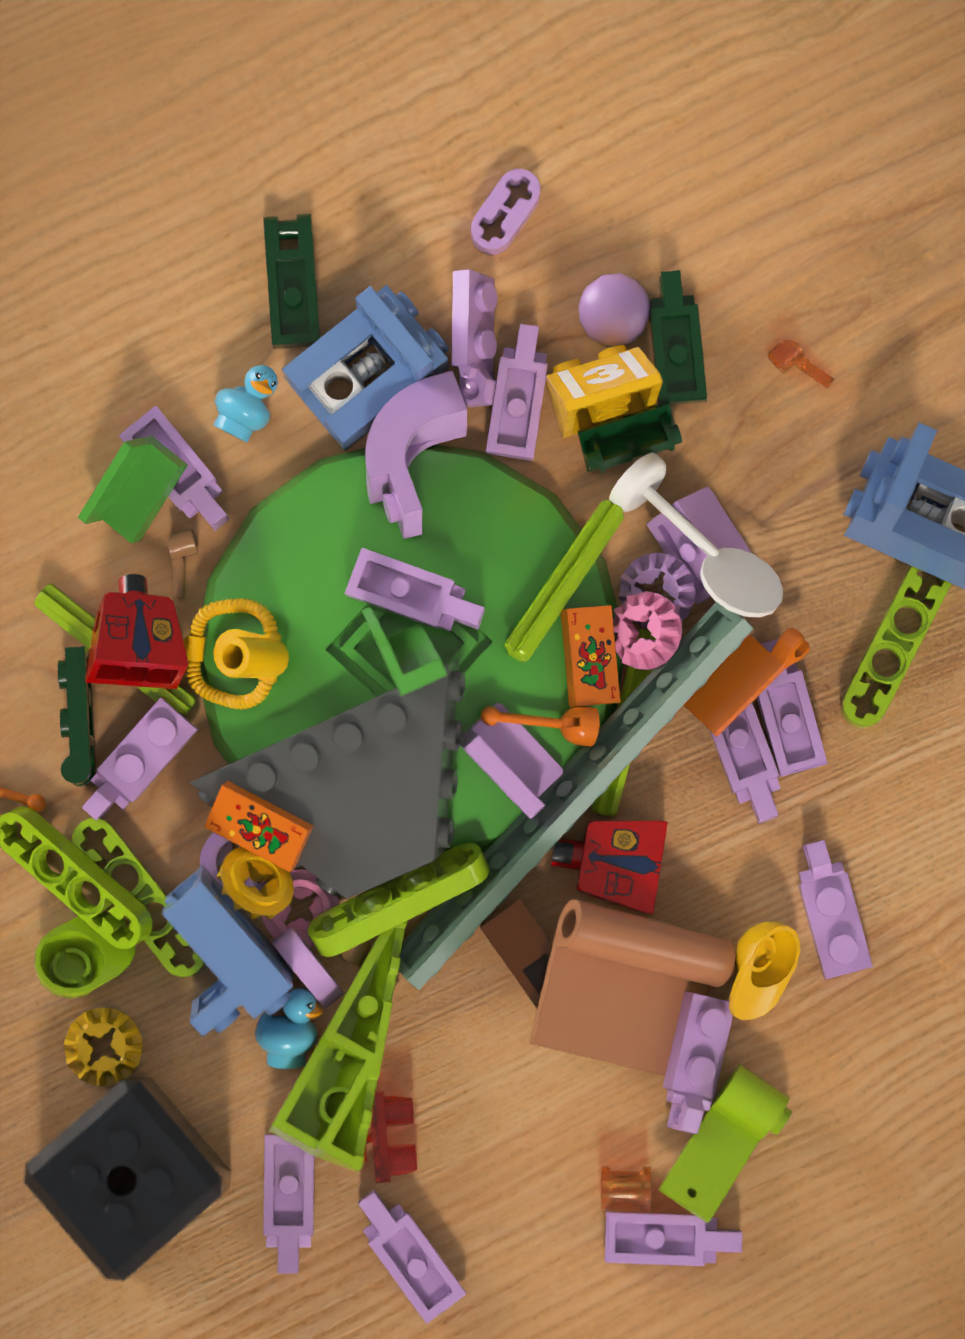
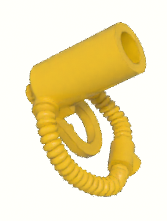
(237, 653)

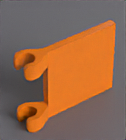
(743, 679)

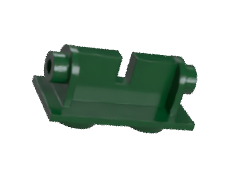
(629, 437)

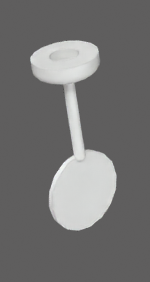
(729, 575)

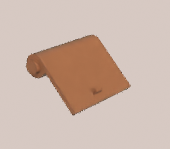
(621, 984)

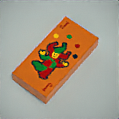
(590, 656)
(258, 826)

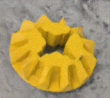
(267, 902)
(126, 1042)

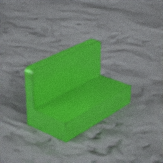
(134, 487)
(407, 655)

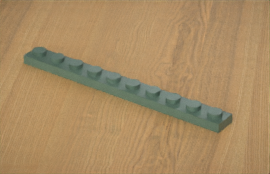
(581, 783)

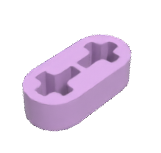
(496, 205)
(308, 967)

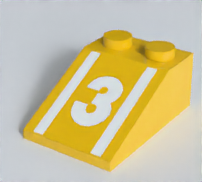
(602, 389)

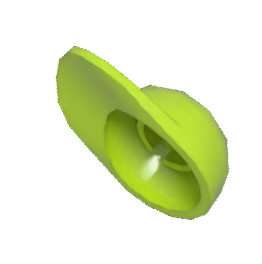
(78, 959)

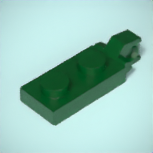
(677, 343)

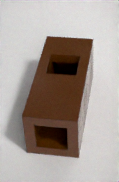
(521, 947)

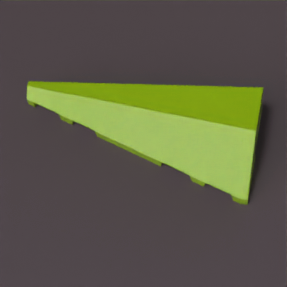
(336, 1090)

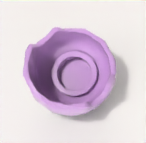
(614, 309)

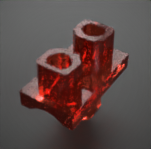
(390, 1159)

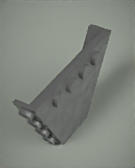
(367, 782)

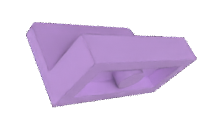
(710, 519)
(512, 761)

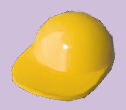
(764, 966)

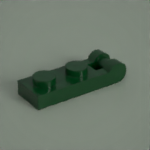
(291, 283)
(78, 718)

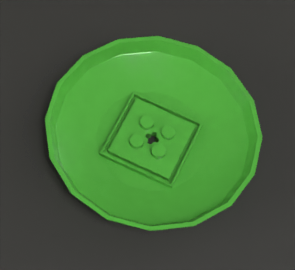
(479, 528)

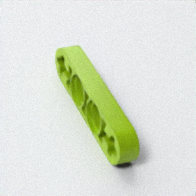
(901, 644)
(69, 884)
(146, 891)
(398, 900)

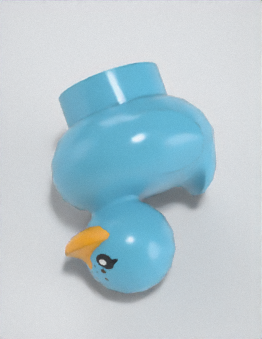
(242, 407)
(289, 1036)

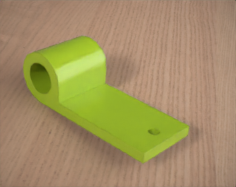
(725, 1140)

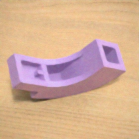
(405, 426)

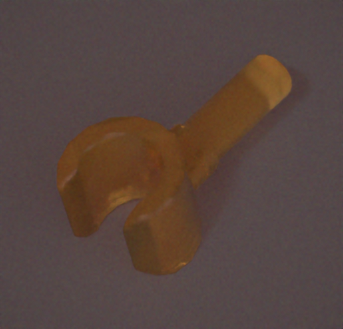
(789, 354)

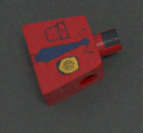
(136, 639)
(616, 861)

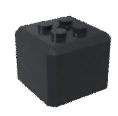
(173, 1169)

